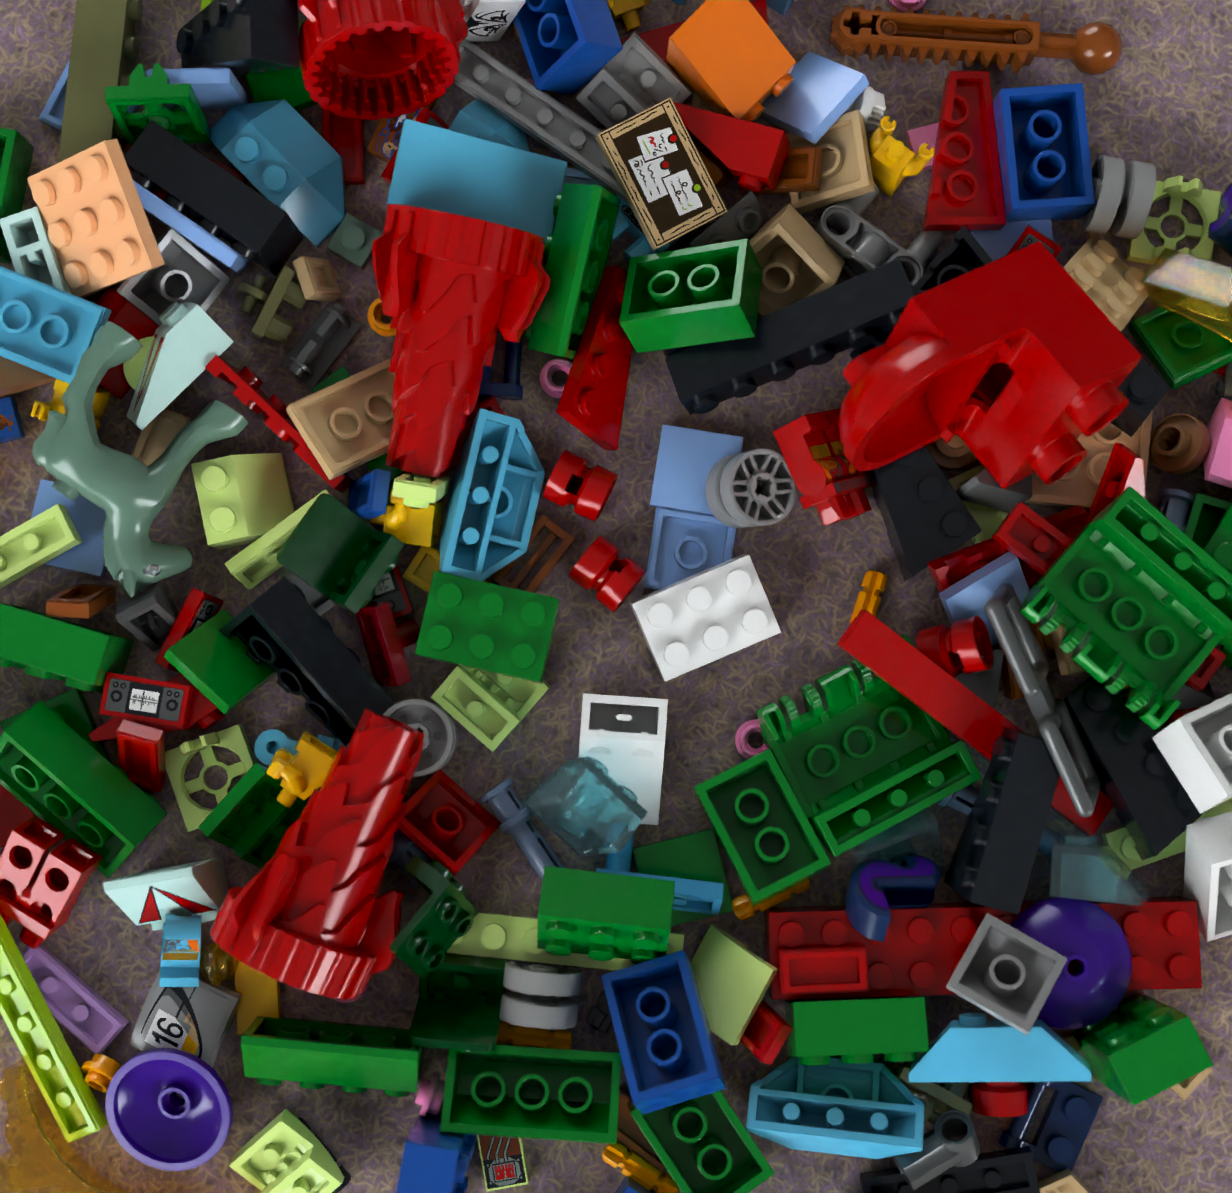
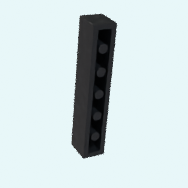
(792, 339)

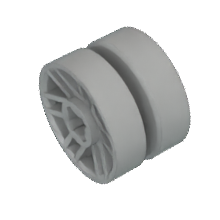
(1121, 197)
(750, 489)
(438, 729)
(540, 995)

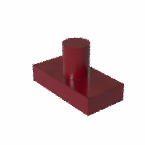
(386, 641)

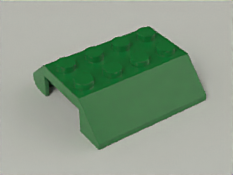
(1135, 604)
(862, 755)

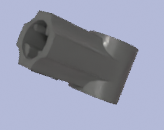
(938, 1150)

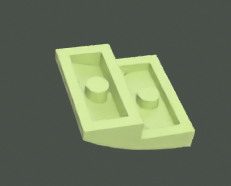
(488, 702)
(730, 982)
(287, 1159)

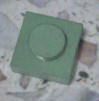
(353, 241)

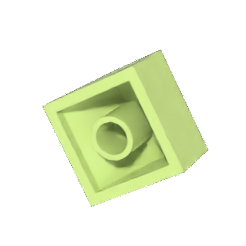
(242, 497)

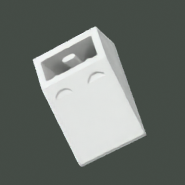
(629, 741)

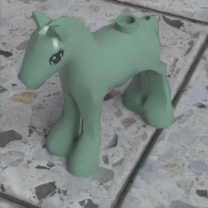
(118, 481)

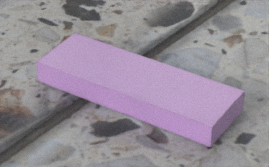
(74, 1001)

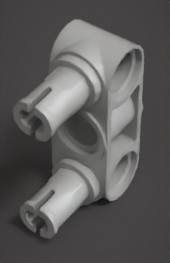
(867, 246)

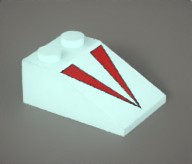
(175, 359)
(171, 890)

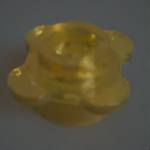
(217, 964)

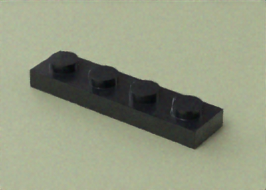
(992, 1172)

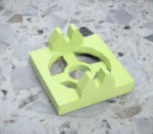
(1204, 200)
(178, 758)

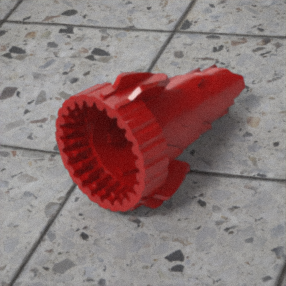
(379, 54)
(448, 294)
(318, 902)

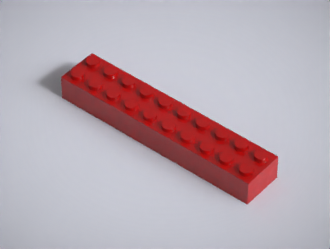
(929, 942)

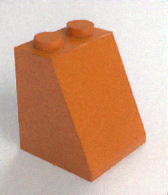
(730, 58)

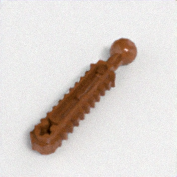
(970, 39)

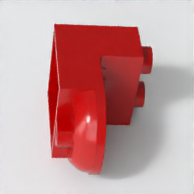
(1001, 360)

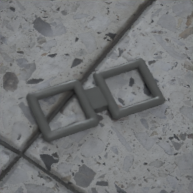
(1050, 714)

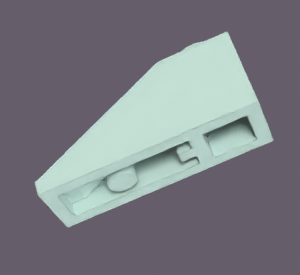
(31, 248)

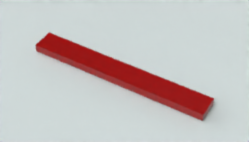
(946, 701)

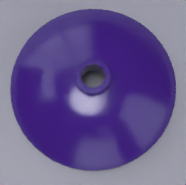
(1095, 939)
(157, 1123)

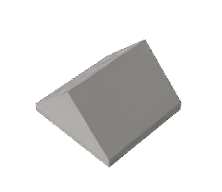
(183, 278)
(1006, 973)

